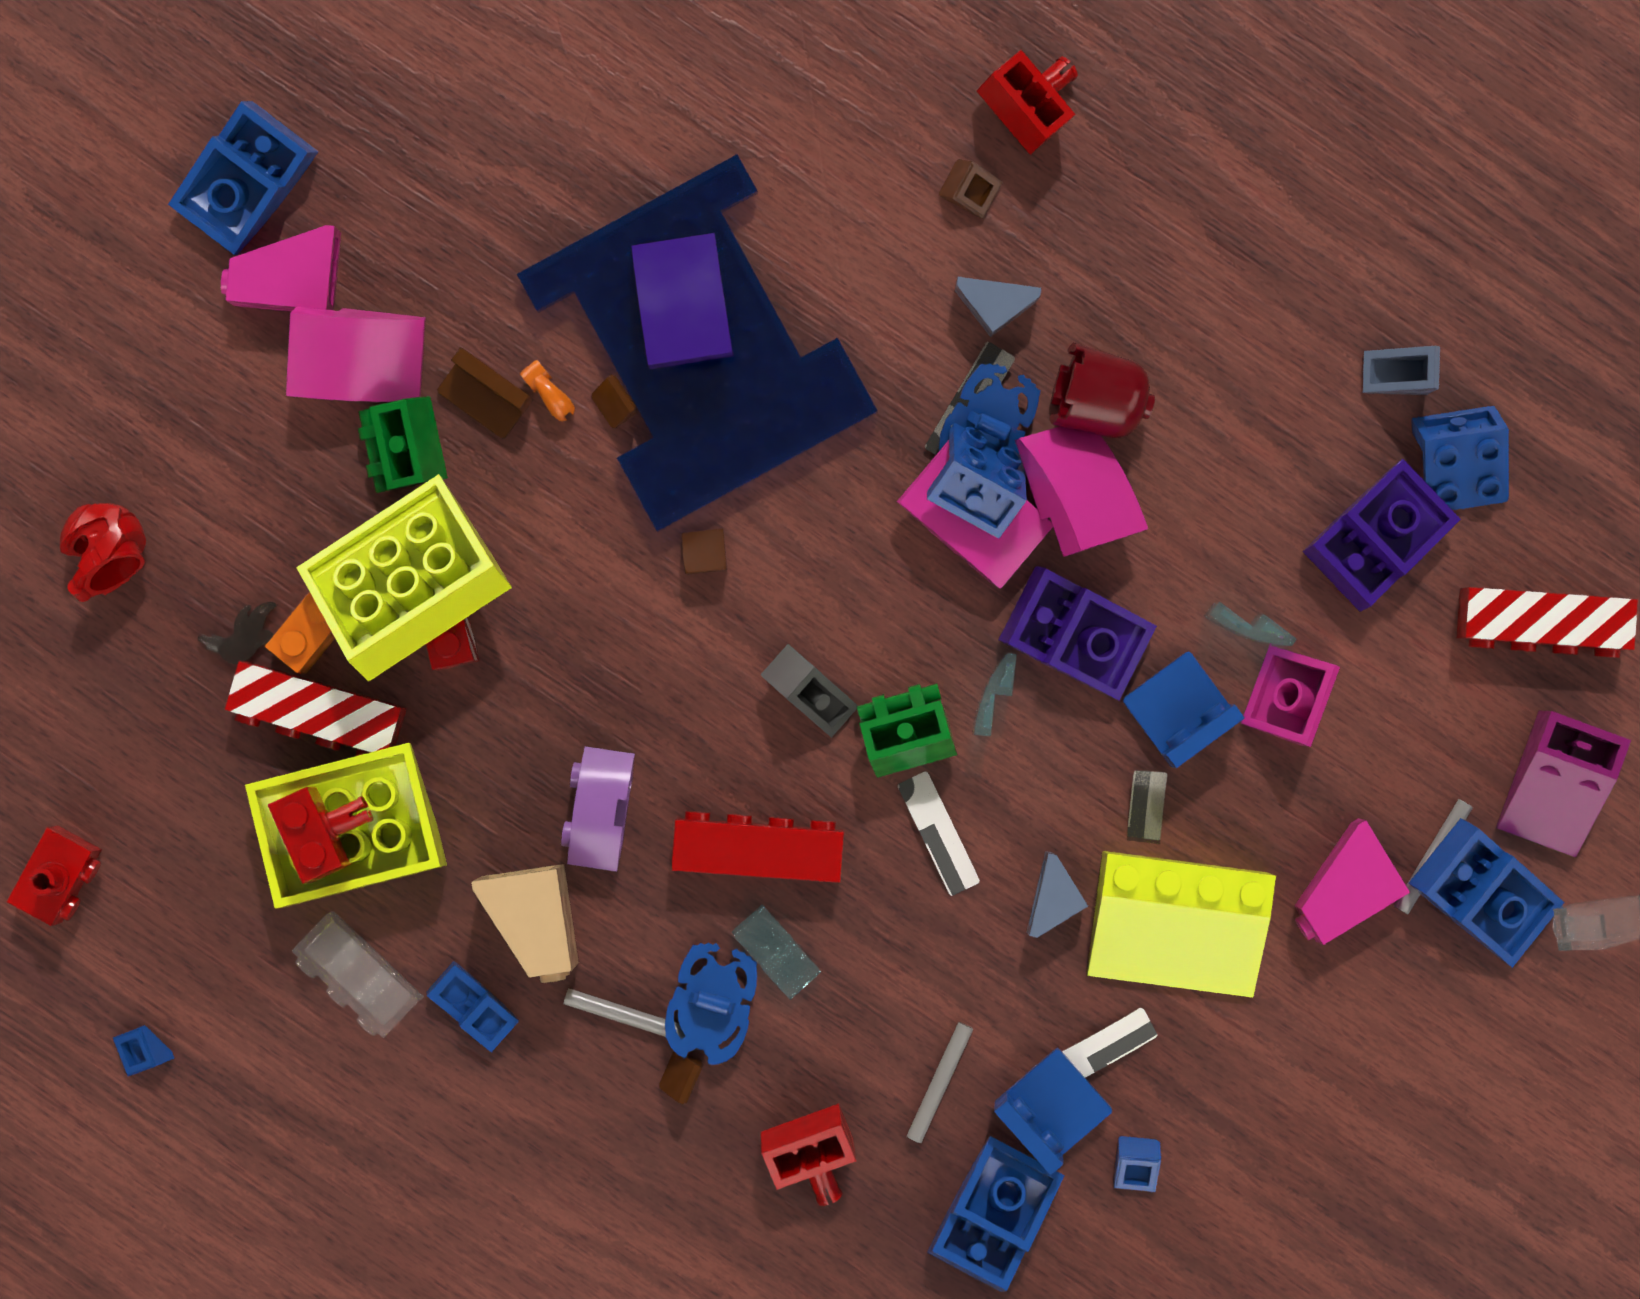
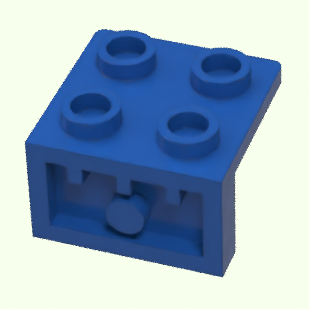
(1465, 456)
(980, 481)
(1181, 710)
(1051, 1109)

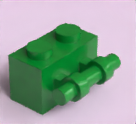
(402, 443)
(909, 736)

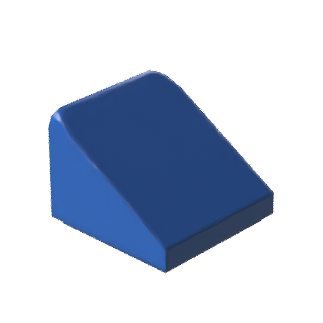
(1137, 1163)

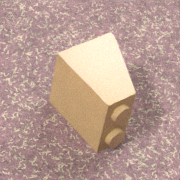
(533, 918)

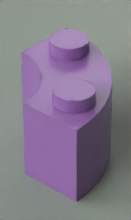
(599, 808)

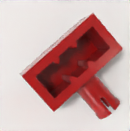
(1029, 99)
(314, 833)
(55, 876)
(810, 1150)

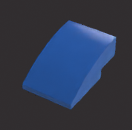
(242, 176)
(1486, 892)
(995, 1214)

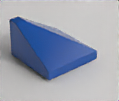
(141, 1050)

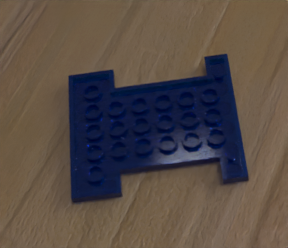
(712, 418)

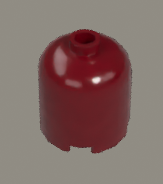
(1101, 393)

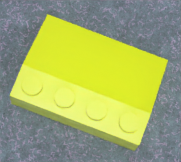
(403, 578)
(392, 846)
(1180, 924)

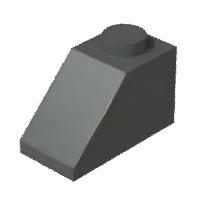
(809, 690)

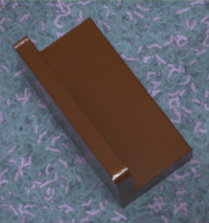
(484, 394)

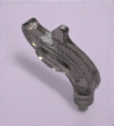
(247, 635)

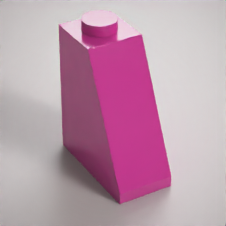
(286, 273)
(1349, 886)

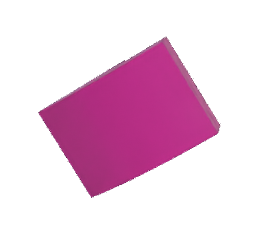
(354, 355)
(1080, 488)
(987, 554)

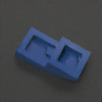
(472, 1006)

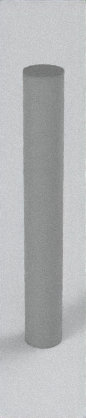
(1460, 810)
(618, 1012)
(939, 1082)

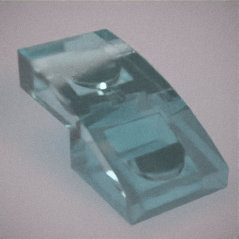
(1260, 630)
(998, 683)
(776, 952)

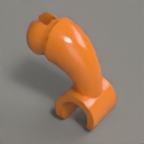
(554, 399)

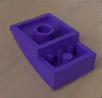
(681, 301)
(1381, 535)
(1077, 632)

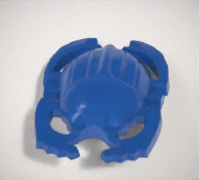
(994, 408)
(711, 1005)

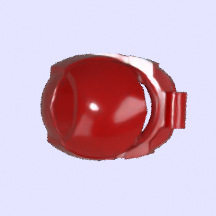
(109, 548)

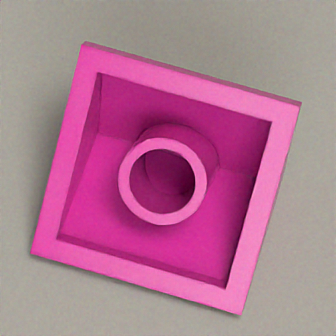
(1290, 696)

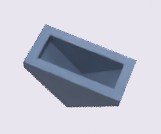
(995, 302)
(1402, 371)
(1054, 898)

